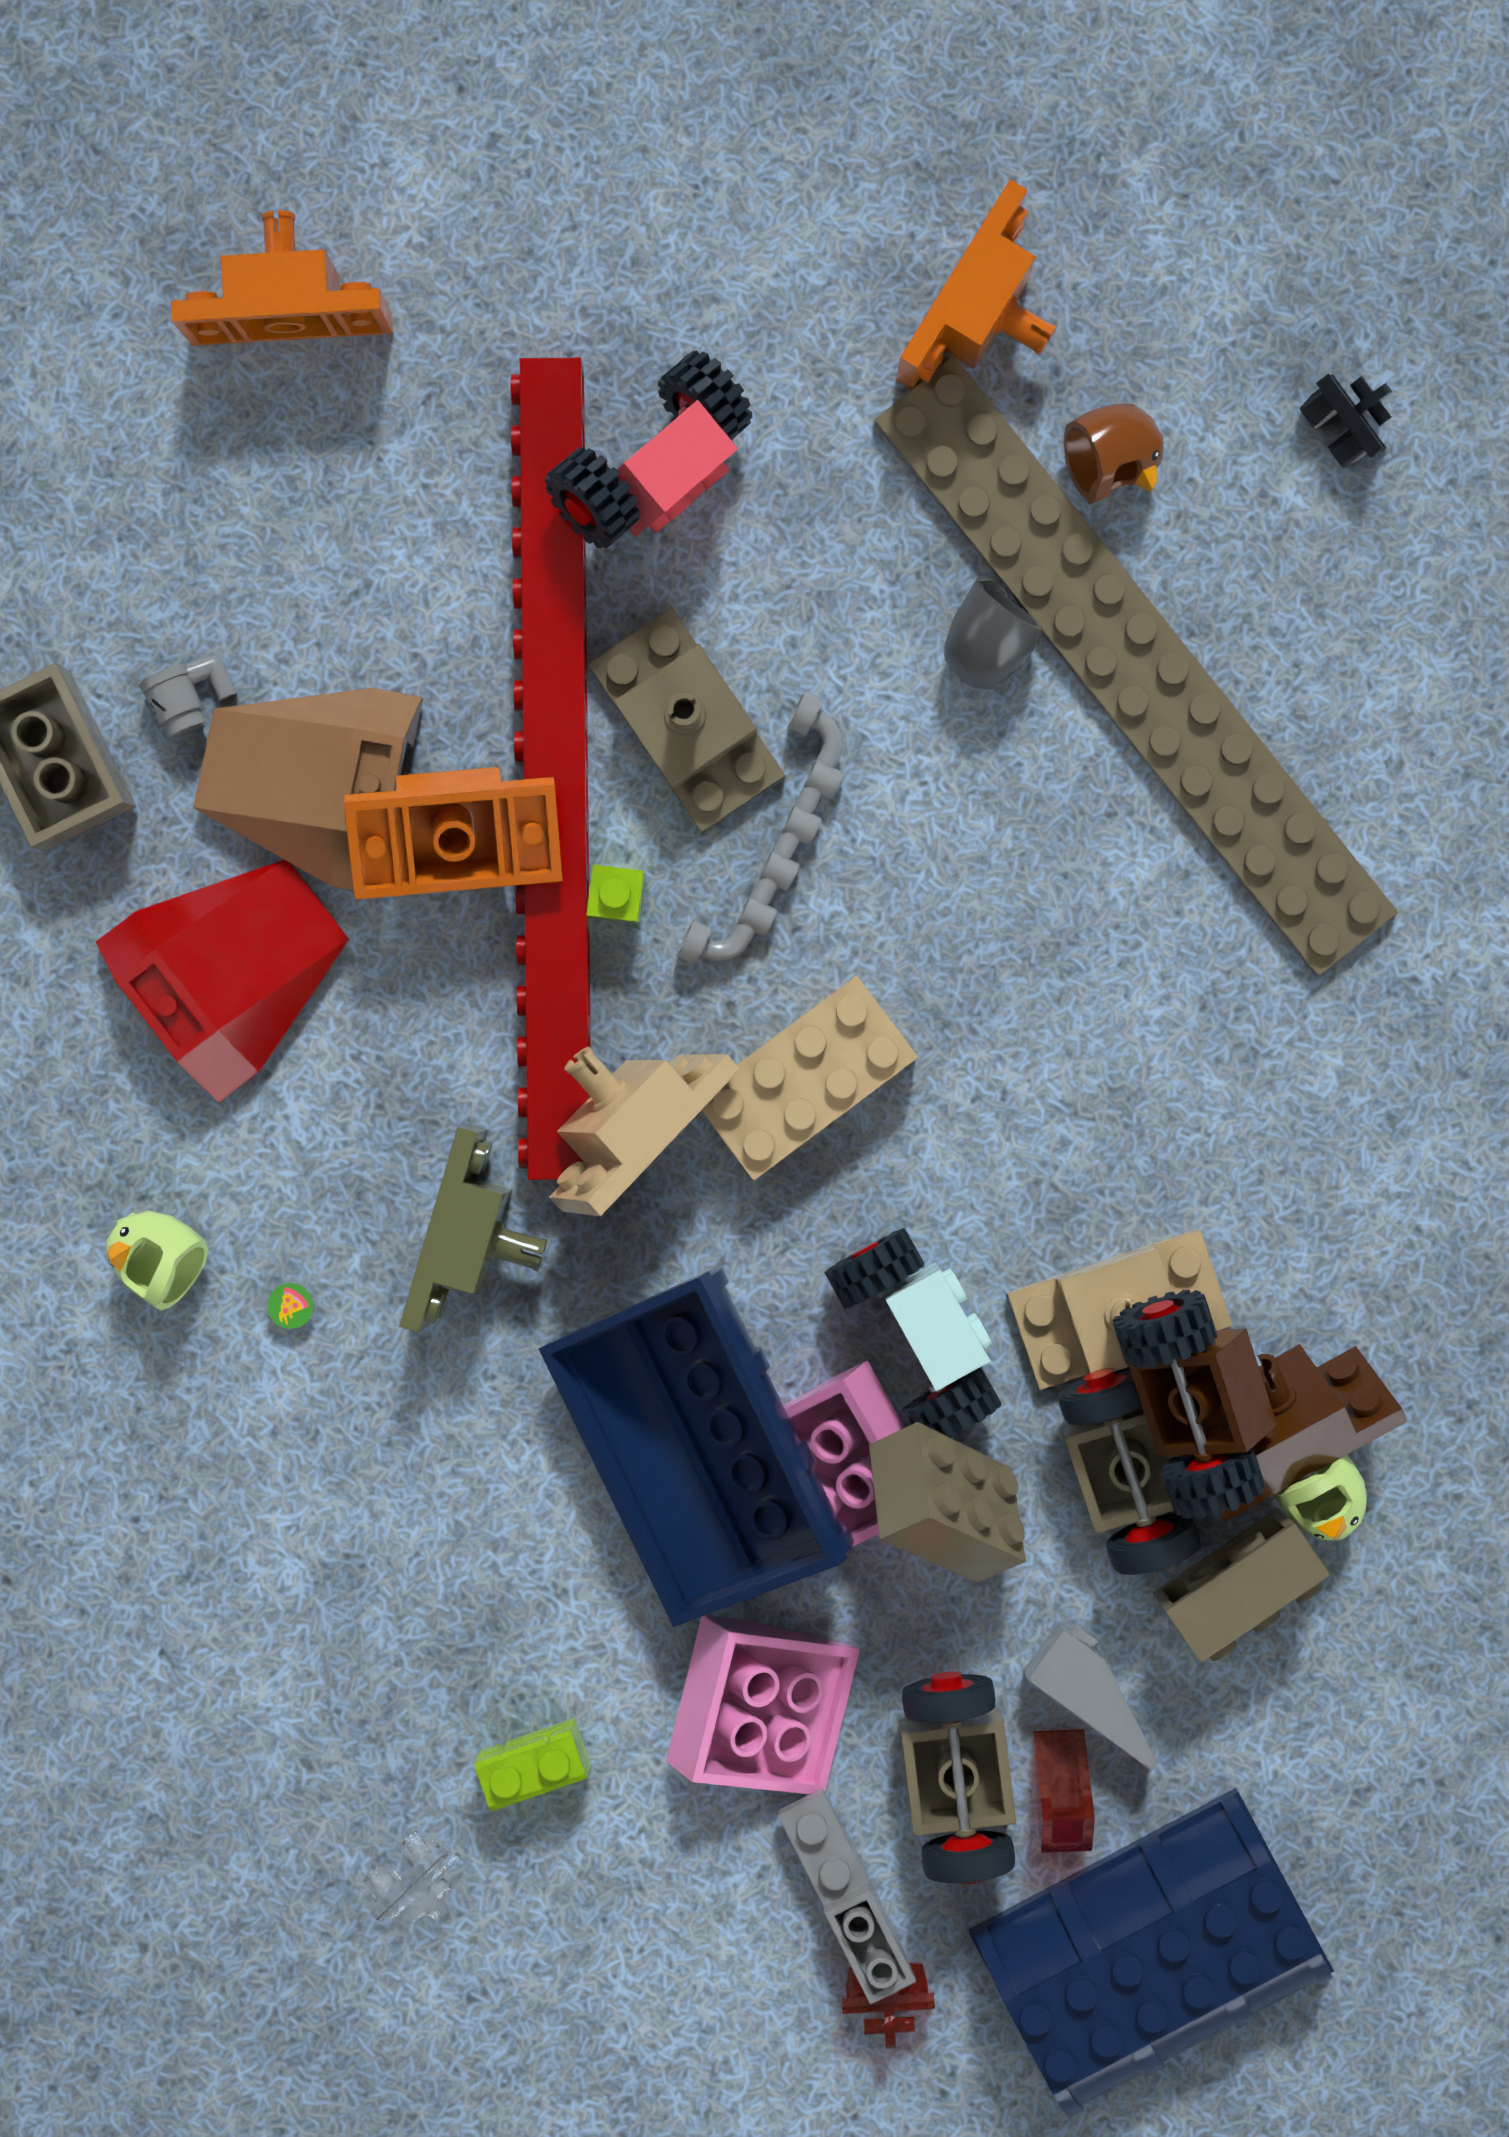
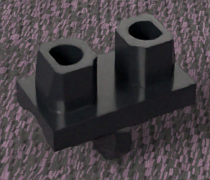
(1334, 400)

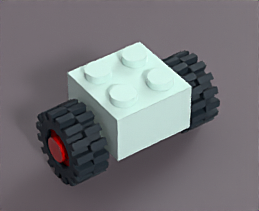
(934, 1325)

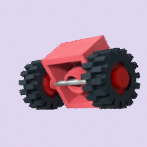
(665, 471)

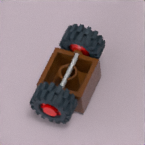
(1198, 1400)

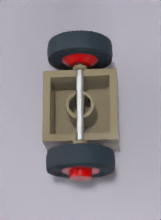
(1123, 1474)
(958, 1776)

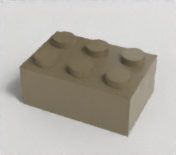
(56, 760)
(946, 1503)
(1242, 1586)

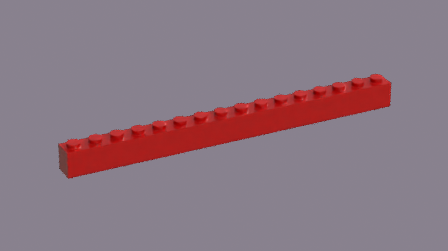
(552, 746)

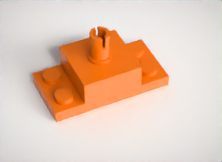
(281, 297)
(980, 297)
(453, 834)

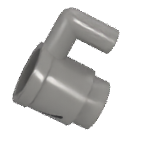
(175, 697)

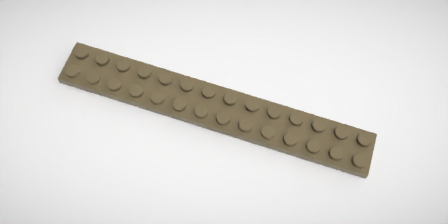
(1135, 666)

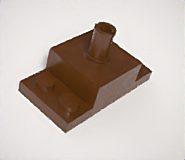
(1318, 1415)

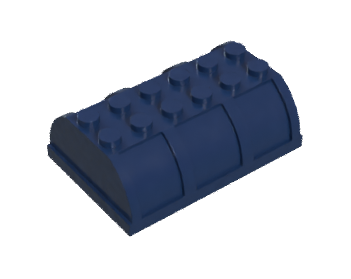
(697, 1449)
(1150, 1951)

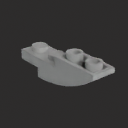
(847, 1896)

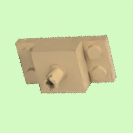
(630, 1121)
(1071, 1315)

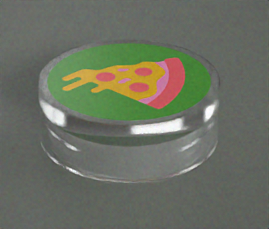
(291, 1305)

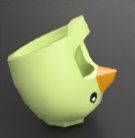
(156, 1256)
(1328, 1501)

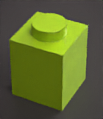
(616, 894)

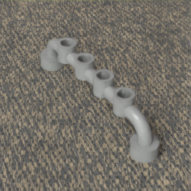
(799, 826)

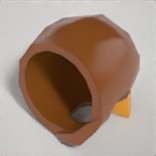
(1112, 450)

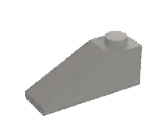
(1080, 1680)

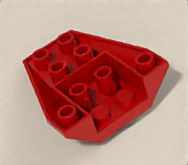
(226, 969)

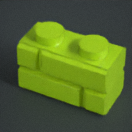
(532, 1764)

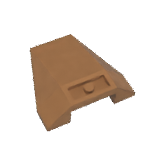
(287, 763)

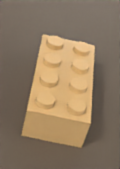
(807, 1077)

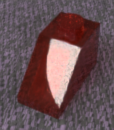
(1063, 1791)

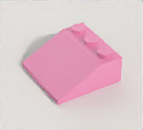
(839, 1425)
(761, 1707)

